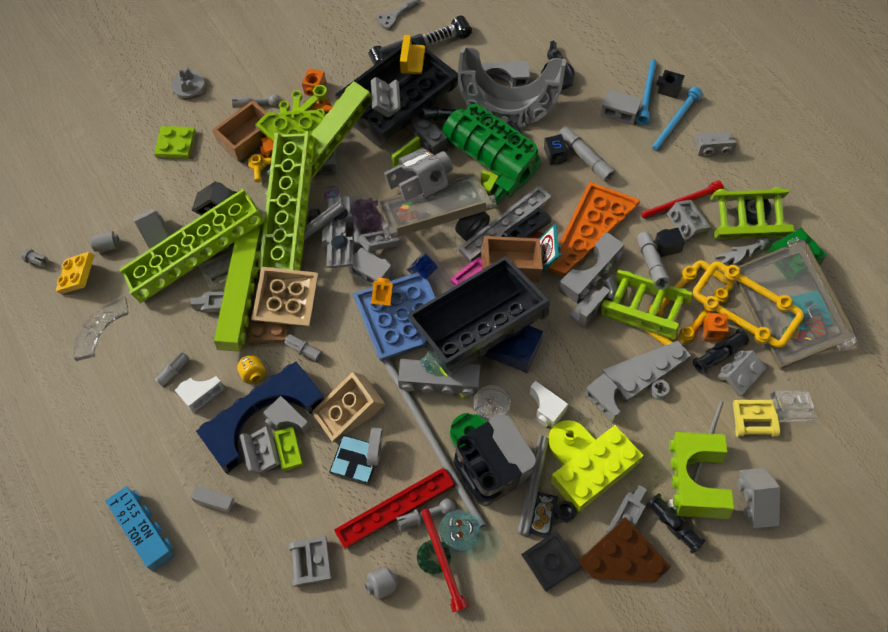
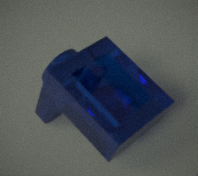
(423, 265)

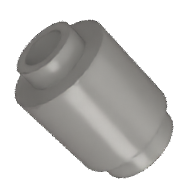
(105, 242)

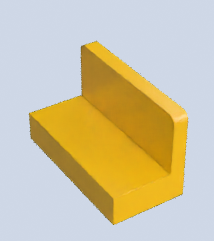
(411, 57)

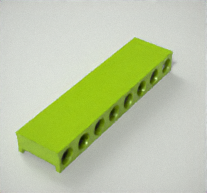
(287, 201)
(191, 245)

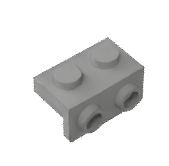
(742, 371)
(260, 451)

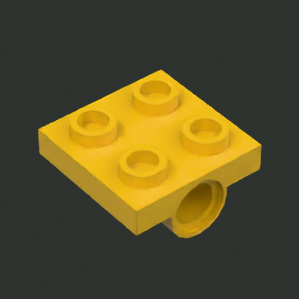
(75, 273)

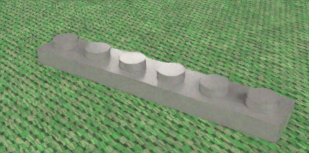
(536, 198)

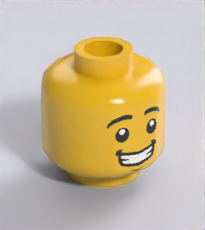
(251, 369)

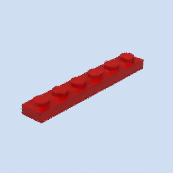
(394, 507)

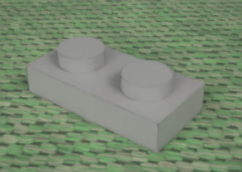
(376, 241)

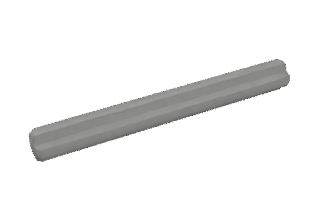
(533, 485)

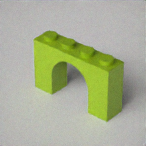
(690, 497)

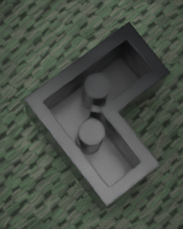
(211, 197)

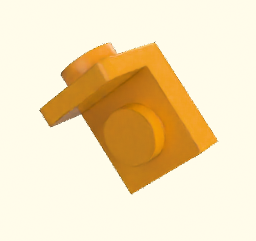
(382, 292)

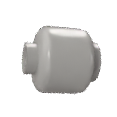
(381, 582)

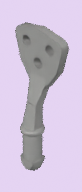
(388, 19)

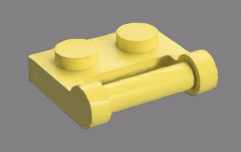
(755, 412)

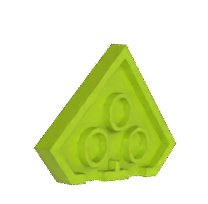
(289, 122)

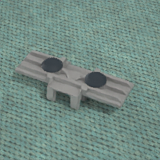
(334, 238)

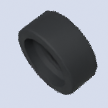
(471, 225)

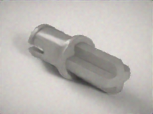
(303, 348)
(172, 369)

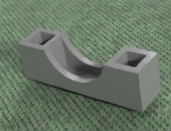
(513, 73)
(578, 283)
(414, 377)

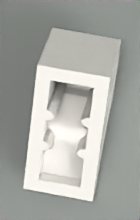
(198, 393)
(550, 406)

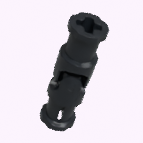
(721, 351)
(673, 522)

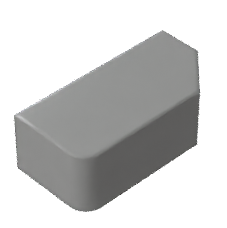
(212, 499)

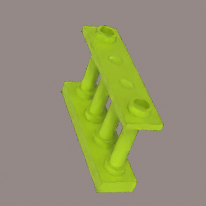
(743, 230)
(640, 319)

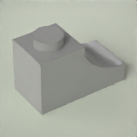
(602, 394)
(283, 415)

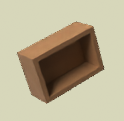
(239, 133)
(521, 251)

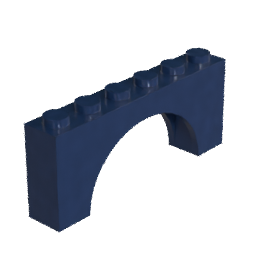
(223, 431)

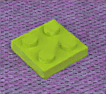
(175, 142)

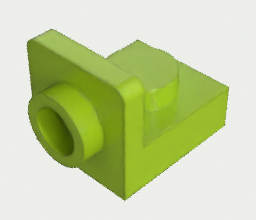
(489, 181)

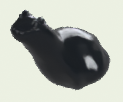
(553, 52)

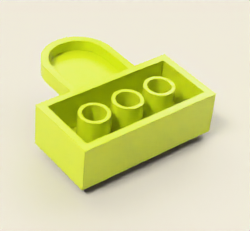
(588, 463)

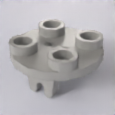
(188, 84)

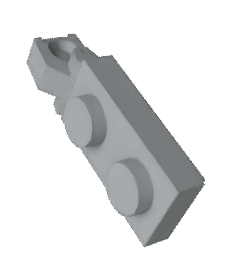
(208, 303)
(631, 507)

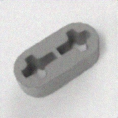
(374, 448)

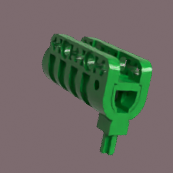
(493, 147)

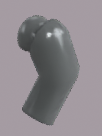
(612, 284)

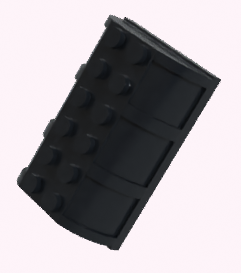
(415, 92)
(478, 314)

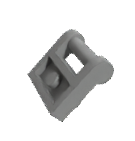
(317, 561)

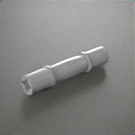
(597, 164)
(653, 260)

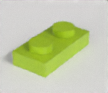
(288, 449)

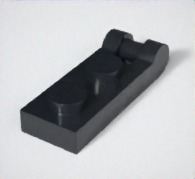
(528, 225)

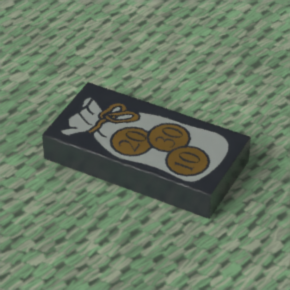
(543, 514)

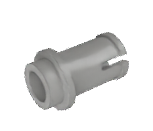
(30, 256)

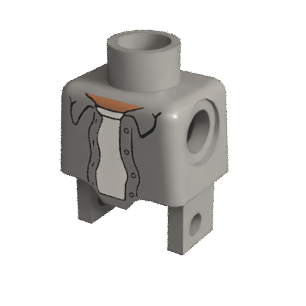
(421, 172)

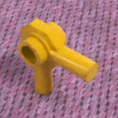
(257, 163)

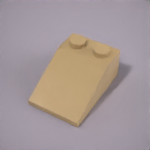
(348, 406)

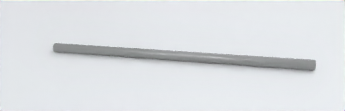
(435, 445)

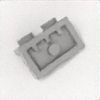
(385, 96)
(714, 143)
(688, 219)
(589, 306)

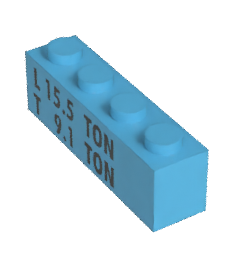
(140, 528)

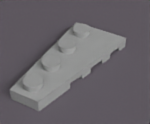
(641, 371)

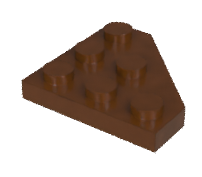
(624, 556)

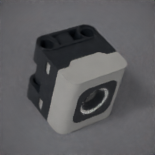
(493, 459)

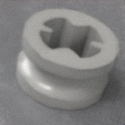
(665, 390)

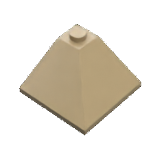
(285, 296)

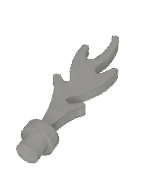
(738, 253)

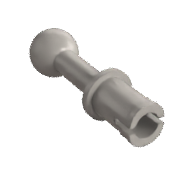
(273, 101)
(415, 518)

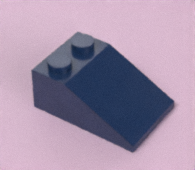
(519, 350)

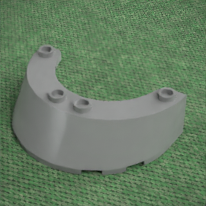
(517, 104)

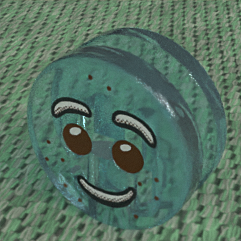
(459, 531)

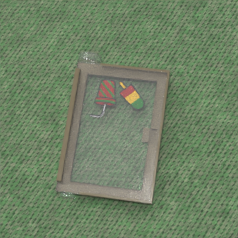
(458, 200)
(798, 275)

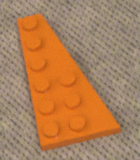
(595, 215)

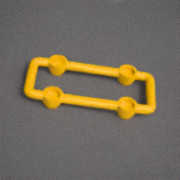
(689, 275)
(762, 335)

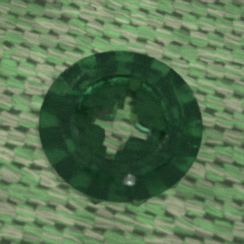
(423, 555)

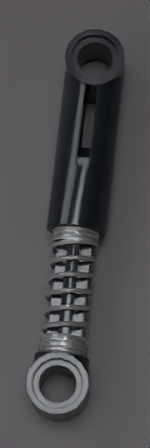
(458, 28)

